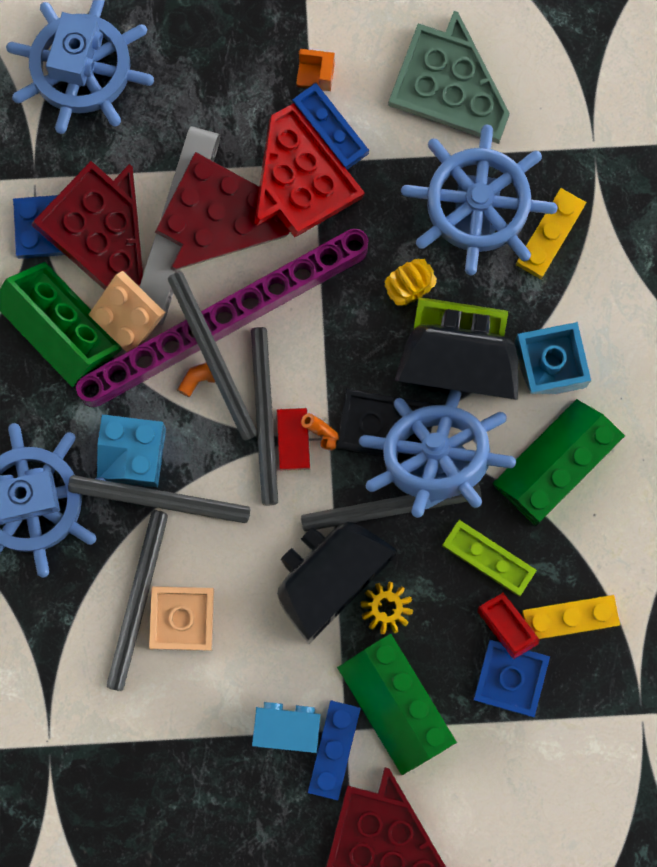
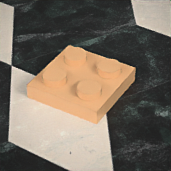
(126, 312)
(181, 618)

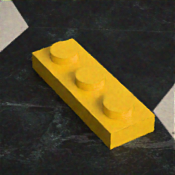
(551, 233)
(573, 617)

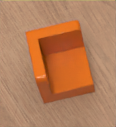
(315, 68)

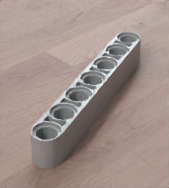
(164, 251)

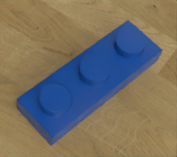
(331, 126)
(334, 750)

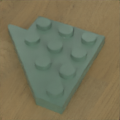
(449, 82)

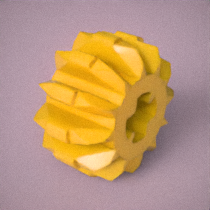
(410, 282)
(391, 598)

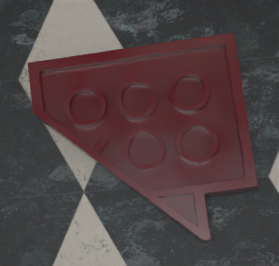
(214, 215)
(96, 224)
(381, 830)

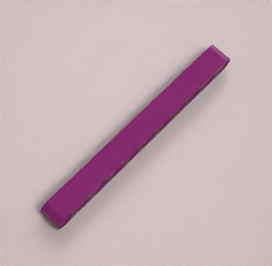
(232, 304)

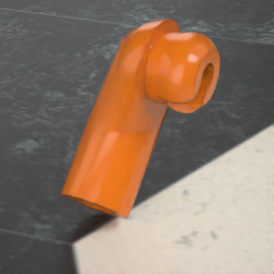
(193, 377)
(323, 430)

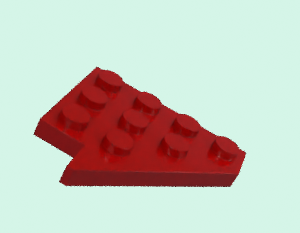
(301, 175)

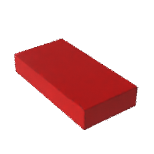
(293, 440)
(508, 625)

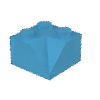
(553, 359)
(130, 450)
(286, 729)

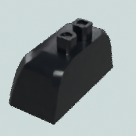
(460, 357)
(330, 575)

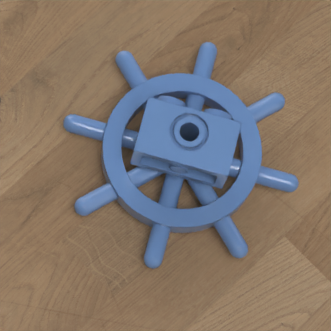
(74, 58)
(475, 218)
(441, 463)
(35, 495)

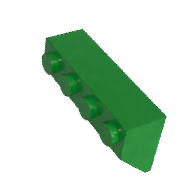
(56, 322)
(558, 461)
(396, 704)

